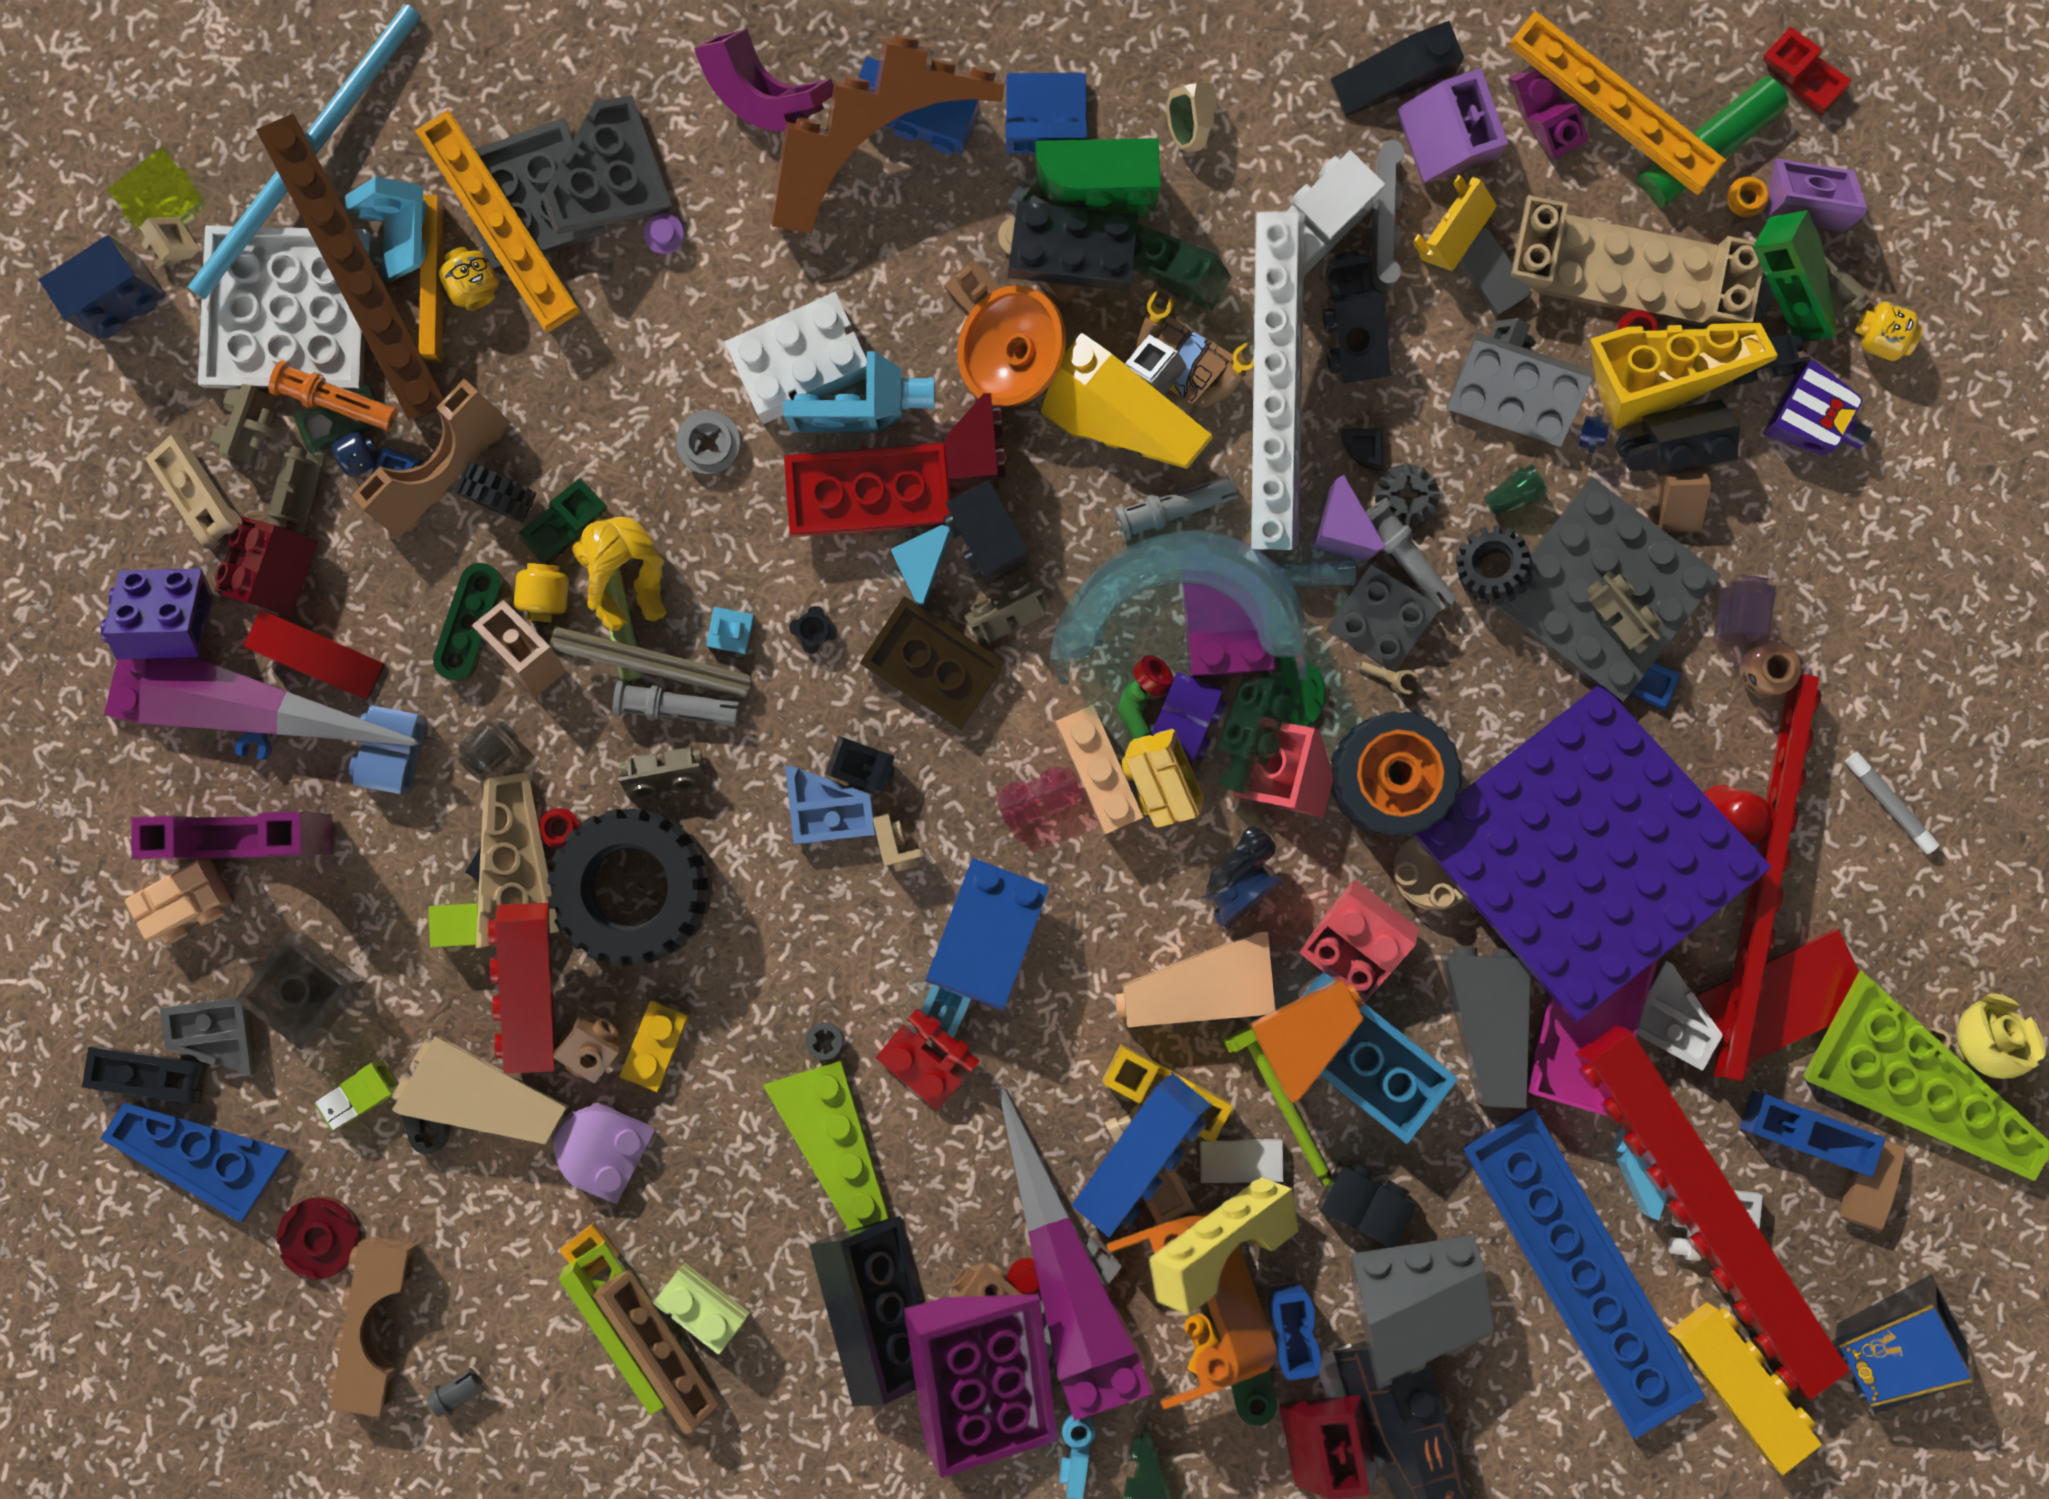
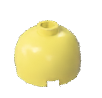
(1998, 1039)

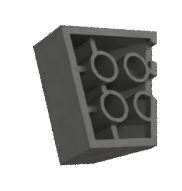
(1420, 1303)

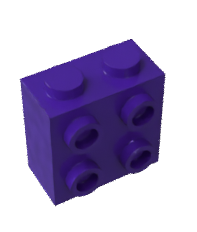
(157, 613)

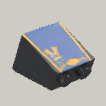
(1905, 1347)

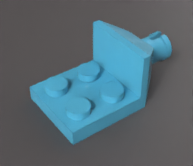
(886, 398)

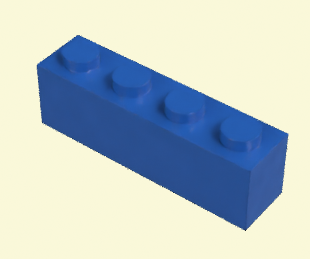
(1141, 1156)

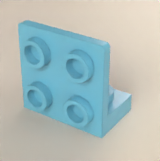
(403, 214)

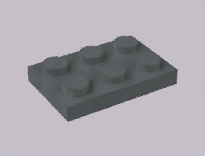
(1519, 389)

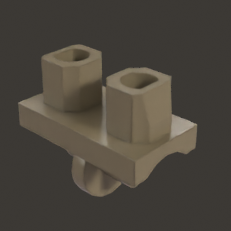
(247, 424)

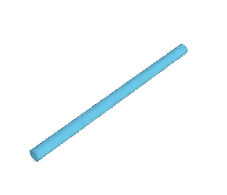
(317, 136)

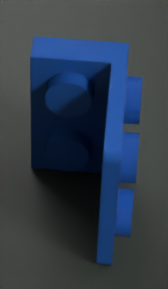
(1044, 109)

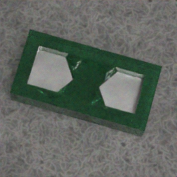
(322, 426)

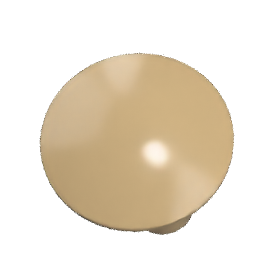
(1422, 879)

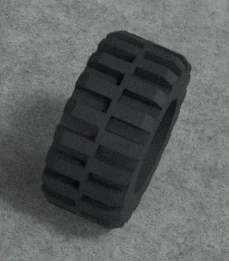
(575, 880)

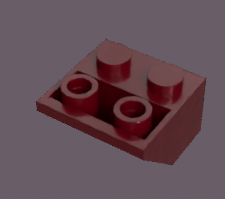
(972, 448)
(265, 566)
(1329, 1446)

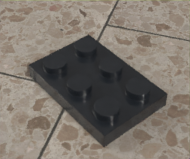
(1073, 246)

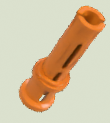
(315, 391)

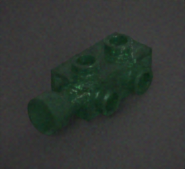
(1254, 728)

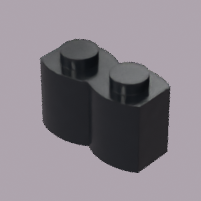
(1366, 1204)

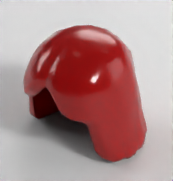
(1744, 809)

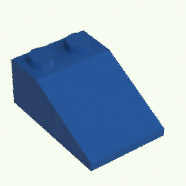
(987, 934)

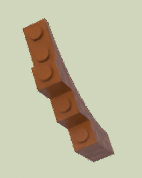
(856, 111)

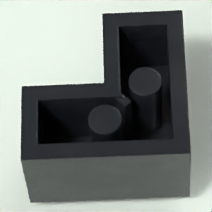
(988, 532)

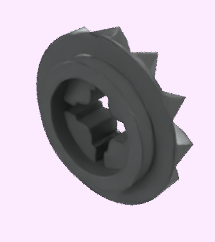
(1419, 481)

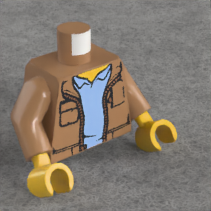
(1209, 368)

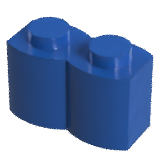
(1294, 1323)

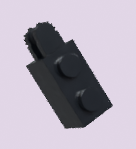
(1682, 439)

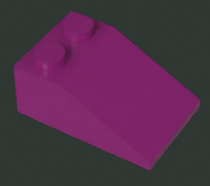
(1220, 636)

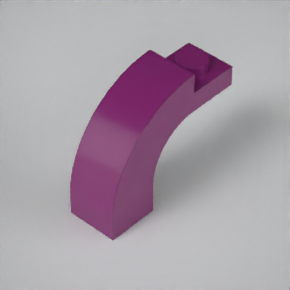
(750, 90)

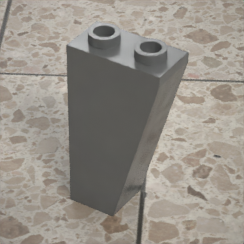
(1493, 1021)

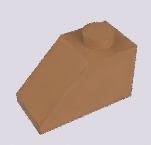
(519, 648)

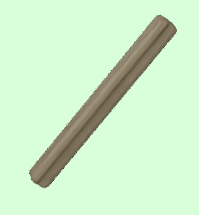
(650, 662)

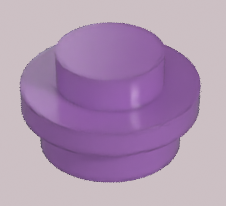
(663, 233)

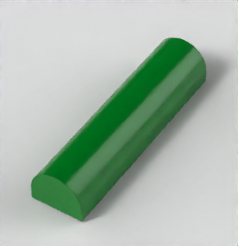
(1724, 133)

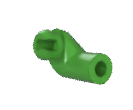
(1131, 709)

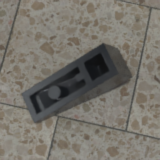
(1399, 69)

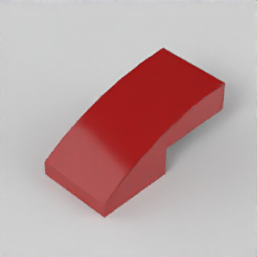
(1799, 66)

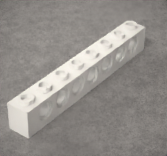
(1277, 379)

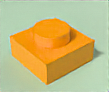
(582, 1243)

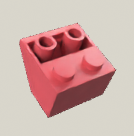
(1360, 940)

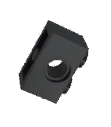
(1371, 355)

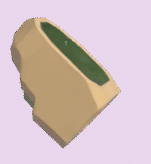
(1191, 115)

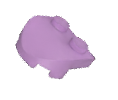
(600, 1149)

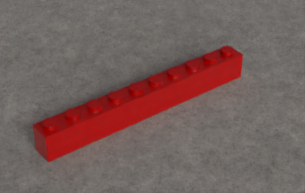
(1711, 1212)

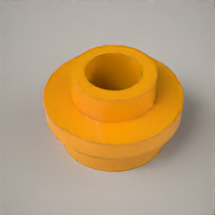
(1755, 188)

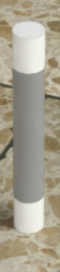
(1892, 803)

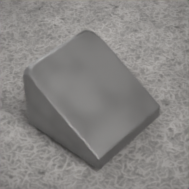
(1157, 364)

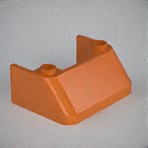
(1236, 1311)

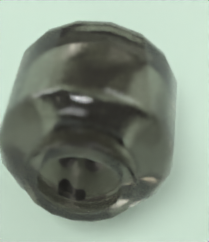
(488, 750)

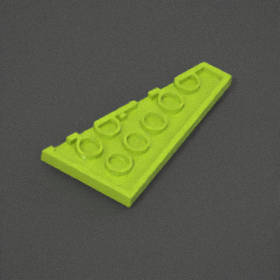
(1901, 1070)

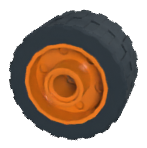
(1427, 769)

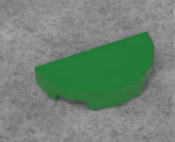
(1308, 693)

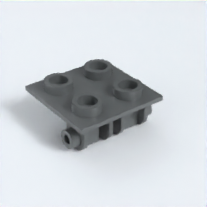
(1383, 617)

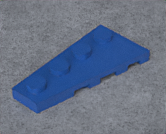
(203, 1160)

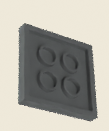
(523, 170)

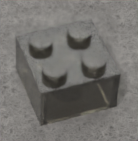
(300, 990)

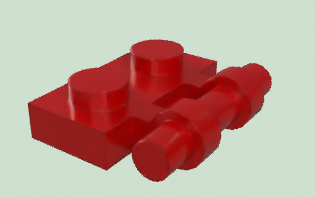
(920, 1065)

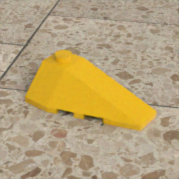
(1663, 369)
(1112, 404)

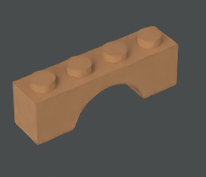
(402, 496)
(363, 1375)

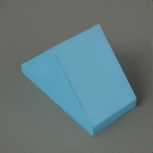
(920, 561)
(946, 1007)

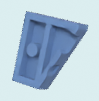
(826, 808)

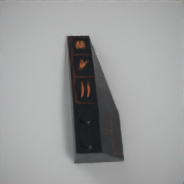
(1405, 1428)

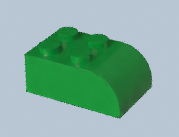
(1100, 174)

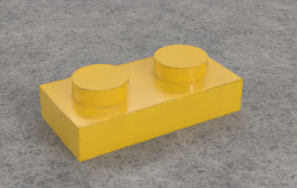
(654, 1045)

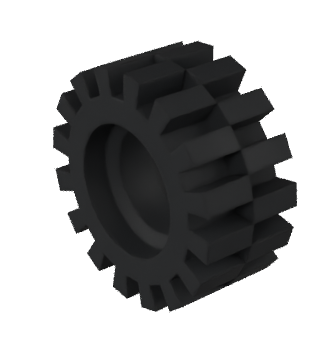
(495, 492)
(1487, 544)

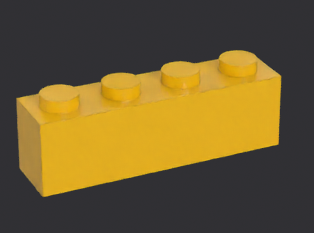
(1745, 1388)

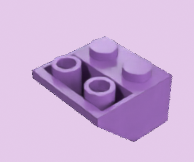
(1453, 127)

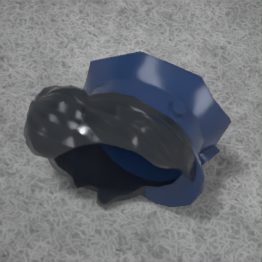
(1242, 877)

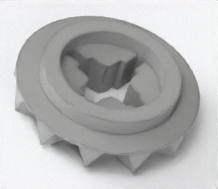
(708, 423)

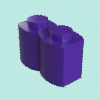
(1189, 711)

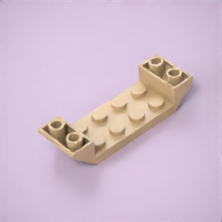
(1635, 267)

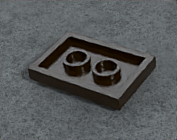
(932, 663)

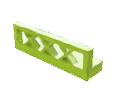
(581, 1290)

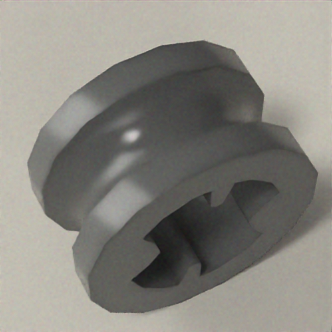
(812, 1038)

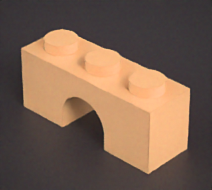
(1098, 769)

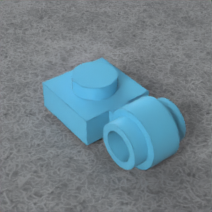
(1074, 1469)

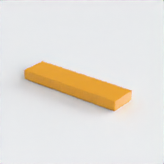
(430, 286)

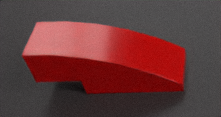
(313, 654)

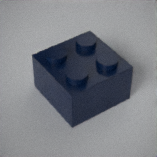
(102, 288)

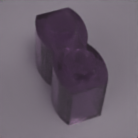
(1745, 610)

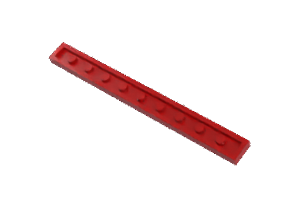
(1765, 894)

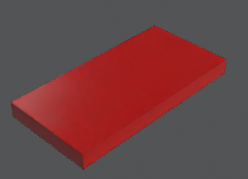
(866, 489)
(1800, 993)

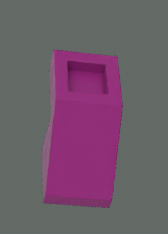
(1549, 116)

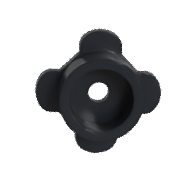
(816, 618)

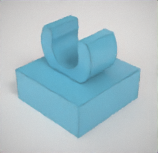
(730, 630)

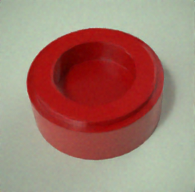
(1153, 675)

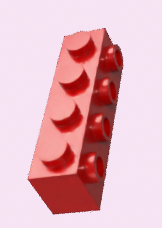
(525, 987)

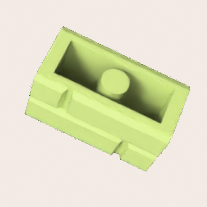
(701, 1308)

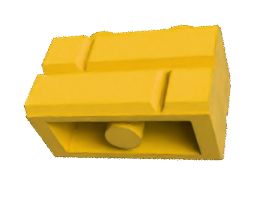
(1163, 778)

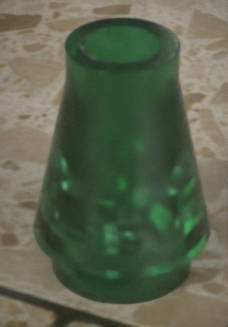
(1517, 490)

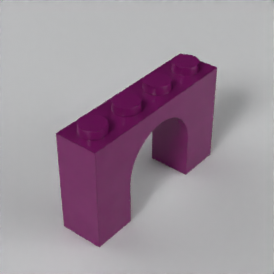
(231, 837)

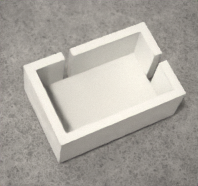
(1335, 204)
(798, 352)

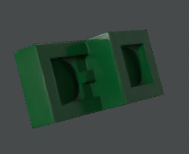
(562, 522)

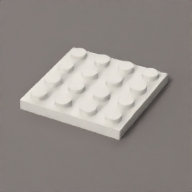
(277, 307)

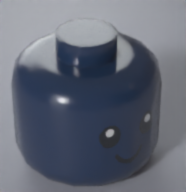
(355, 453)

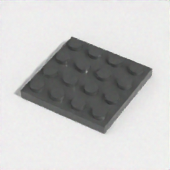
(1586, 541)

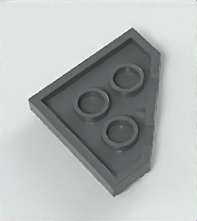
(606, 172)

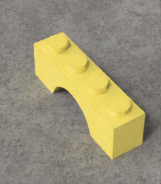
(1190, 1266)

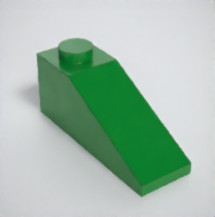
(1797, 274)

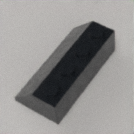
(865, 1288)

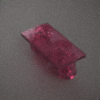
(1054, 786)

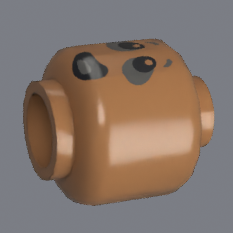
(1770, 669)

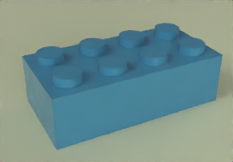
(1386, 1073)

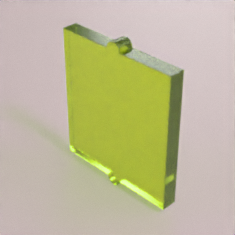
(155, 190)

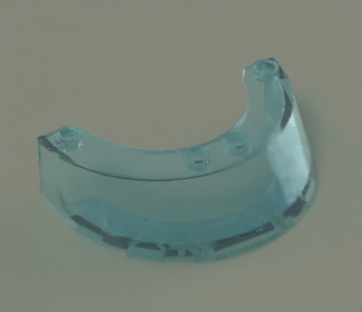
(1184, 557)

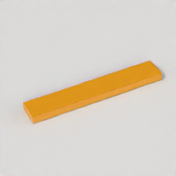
(1616, 103)
(497, 221)

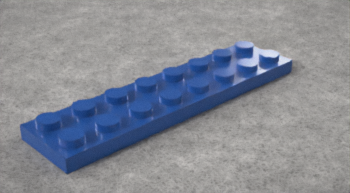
(1583, 1272)

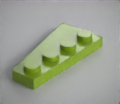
(829, 1132)

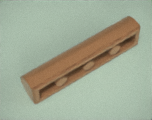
(656, 1351)

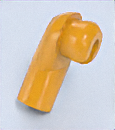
(1201, 1334)

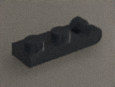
(142, 1074)

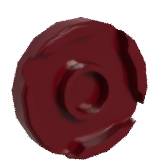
(333, 1230)

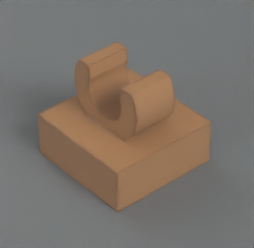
(970, 286)

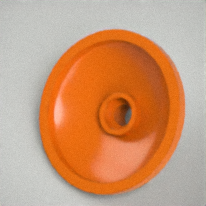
(995, 340)

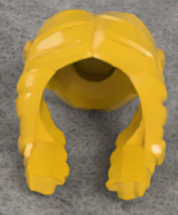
(606, 547)

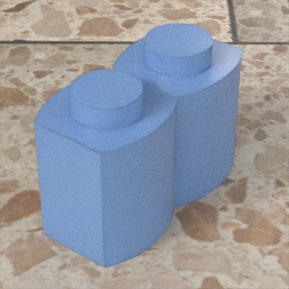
(388, 765)

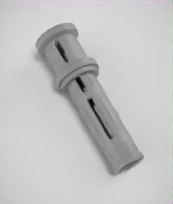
(1157, 511)
(1399, 543)
(655, 703)

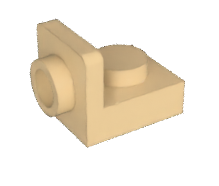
(890, 837)

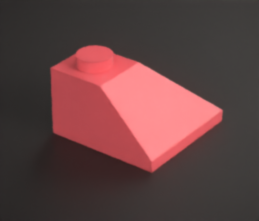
(1297, 776)

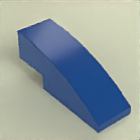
(1812, 1133)

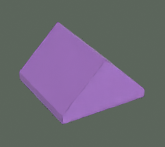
(1826, 192)
(1345, 526)

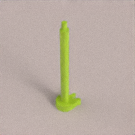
(1246, 1037)

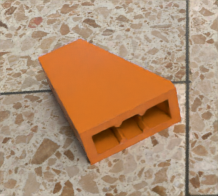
(1308, 1034)

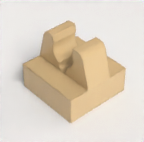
(168, 240)

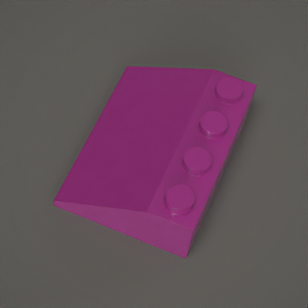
(981, 1378)

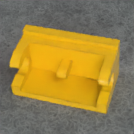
(1458, 225)

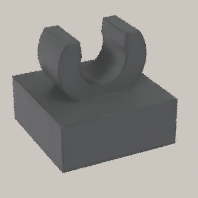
(1513, 332)

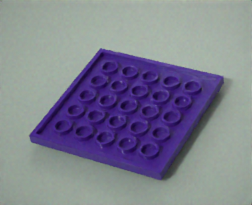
(1591, 852)

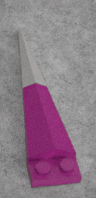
(207, 696)
(1086, 1331)

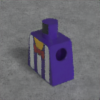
(1818, 412)

